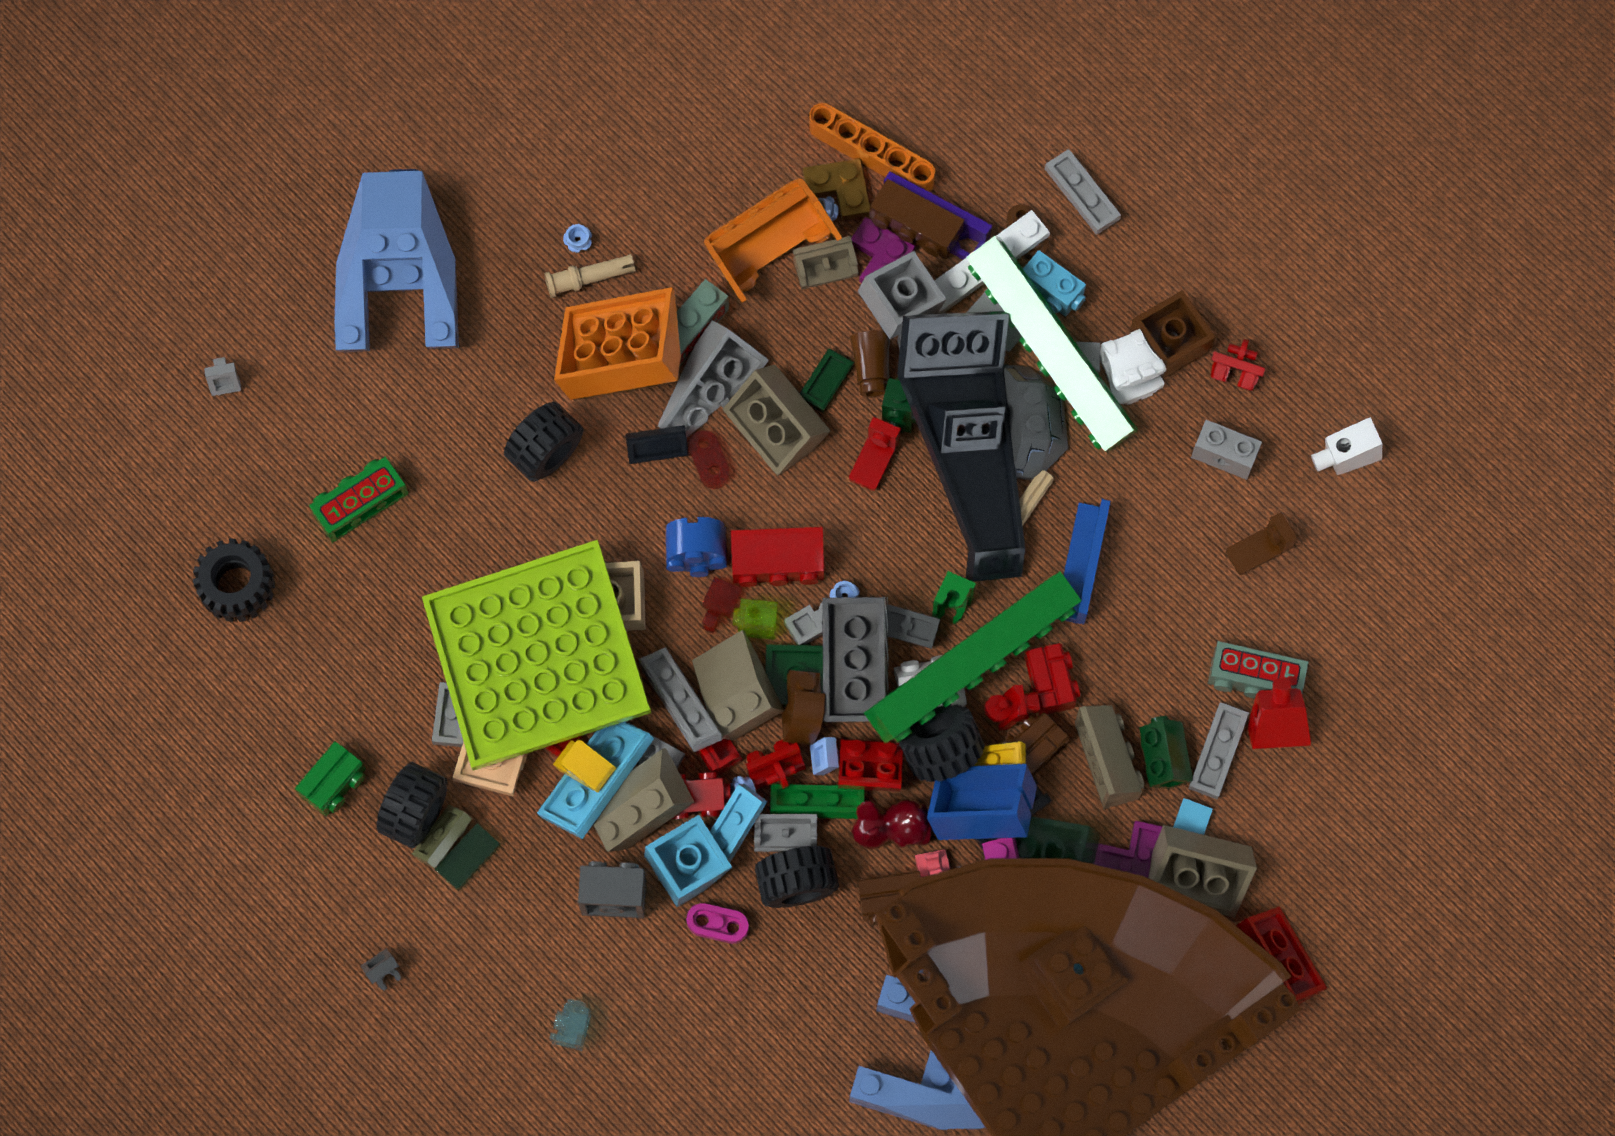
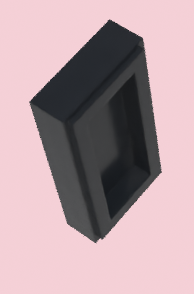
(657, 444)

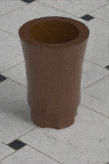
(871, 361)

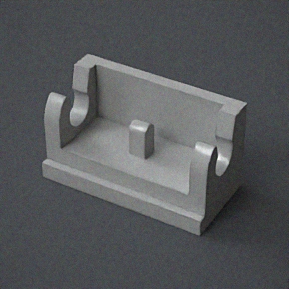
(784, 832)

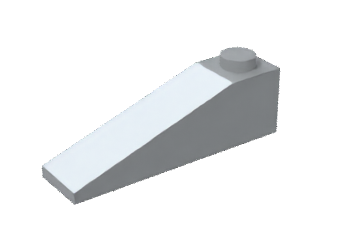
(710, 377)

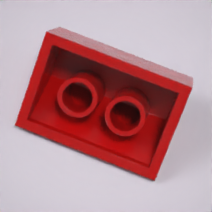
(777, 556)
(1278, 938)

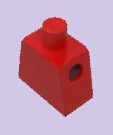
(1278, 718)

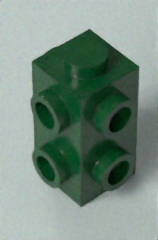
(896, 407)
(1165, 753)

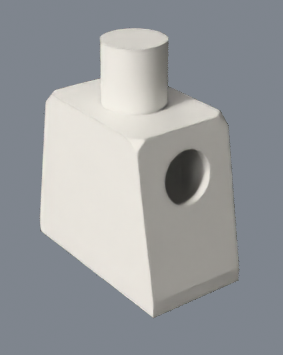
(1361, 447)

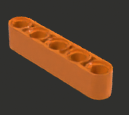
(864, 137)

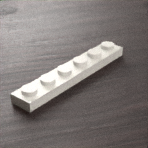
(1018, 237)

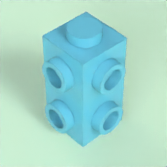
(1056, 284)

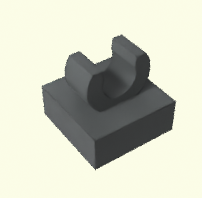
(379, 966)

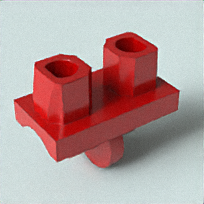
(1223, 363)
(1011, 707)
(776, 765)

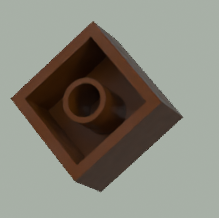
(1175, 332)

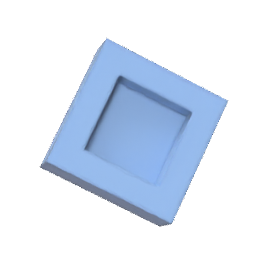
(824, 756)

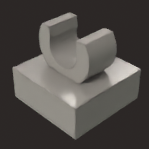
(222, 377)

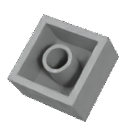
(901, 291)

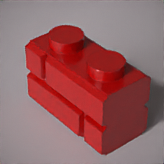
(1050, 678)

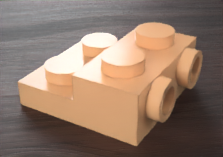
(497, 777)

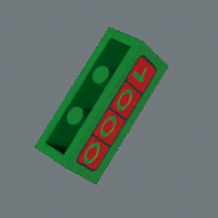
(358, 498)

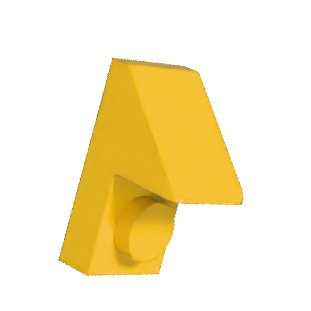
(584, 765)

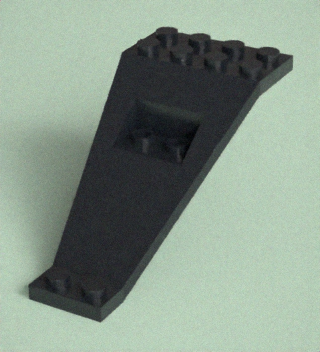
(956, 379)

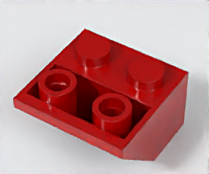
(870, 765)

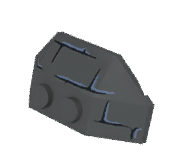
(1034, 420)

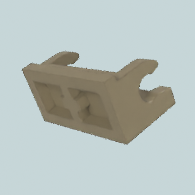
(825, 262)

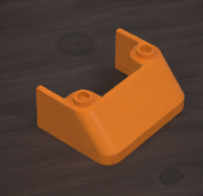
(767, 233)

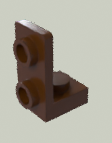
(1262, 545)

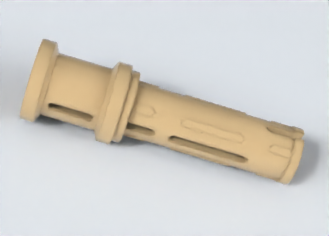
(574, 278)

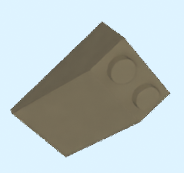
(736, 687)

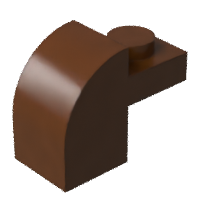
(804, 709)

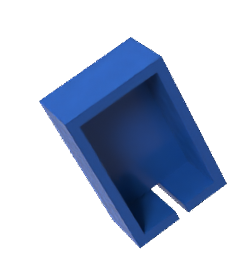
(983, 803)

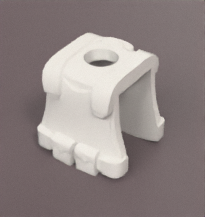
(1131, 367)

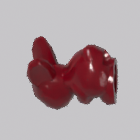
(902, 823)

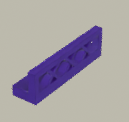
(973, 227)

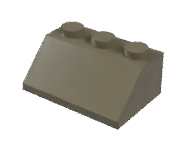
(775, 419)
(1108, 755)
(643, 803)
(1203, 868)

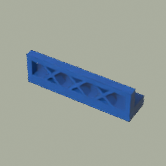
(1085, 553)

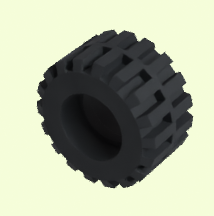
(543, 441)
(220, 561)
(943, 744)
(411, 805)
(796, 876)

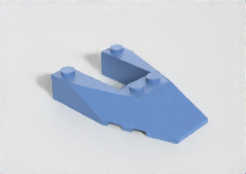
(395, 246)
(932, 1103)

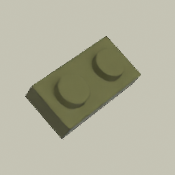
(442, 836)

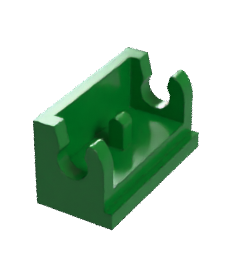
(953, 593)

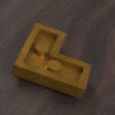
(843, 179)

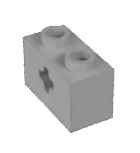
(1226, 449)

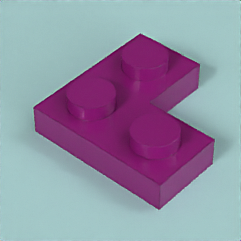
(880, 245)
(1137, 857)

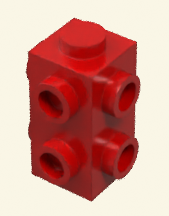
(708, 793)

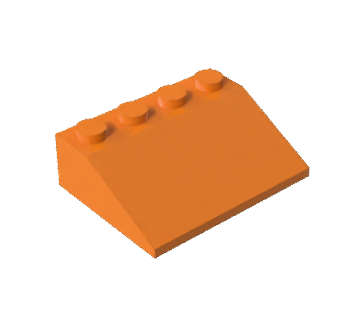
(619, 344)

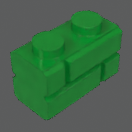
(331, 779)

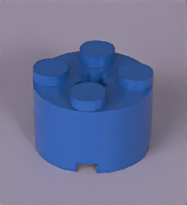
(696, 546)

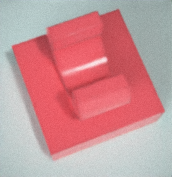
(932, 862)

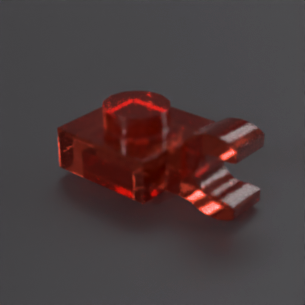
(719, 601)

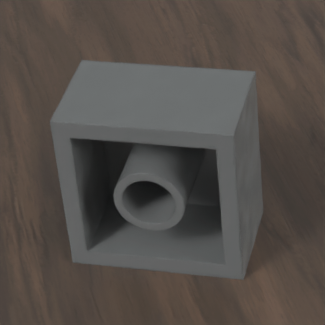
(612, 890)

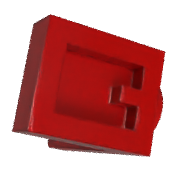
(875, 454)

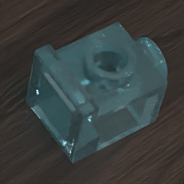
(571, 1025)

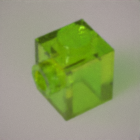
(756, 618)

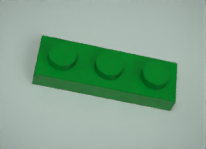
(823, 800)

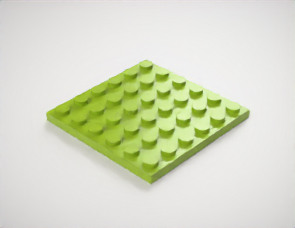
(535, 655)

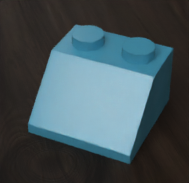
(687, 860)

